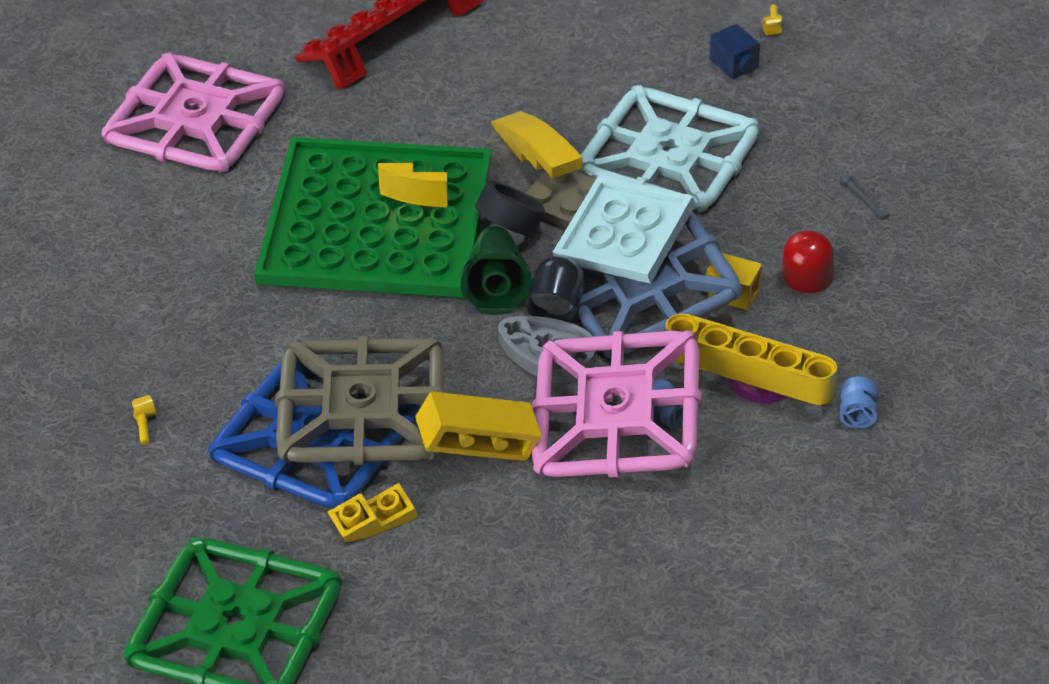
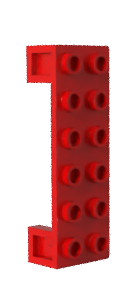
(339, 47)

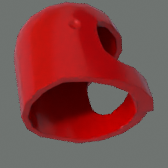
(808, 262)

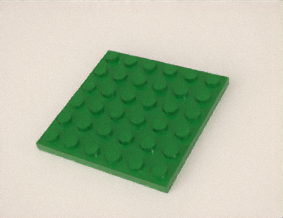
(342, 234)

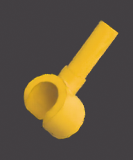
(771, 24)
(143, 409)

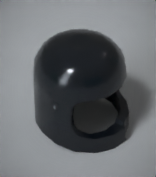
(560, 278)

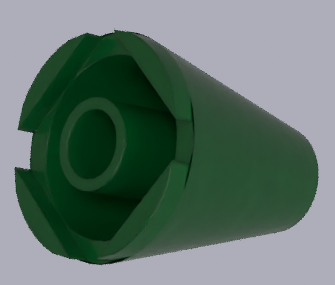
(495, 273)

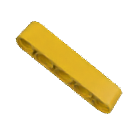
(760, 360)

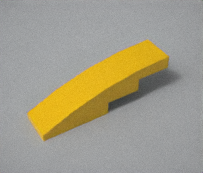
(538, 143)

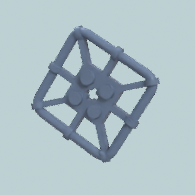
(668, 281)

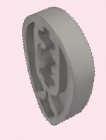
(531, 333)

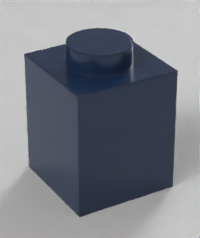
(734, 51)

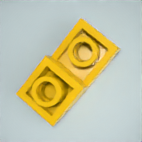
(417, 188)
(362, 518)

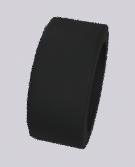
(510, 208)

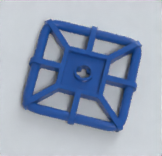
(227, 444)

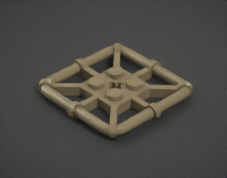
(339, 397)

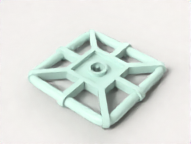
(688, 144)

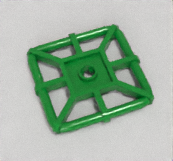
(209, 625)

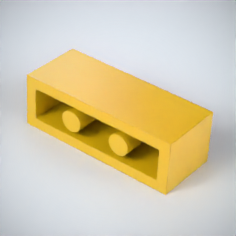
(478, 426)

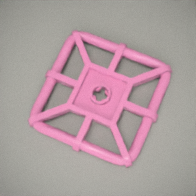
(178, 116)
(632, 417)

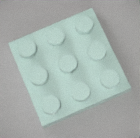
(625, 228)

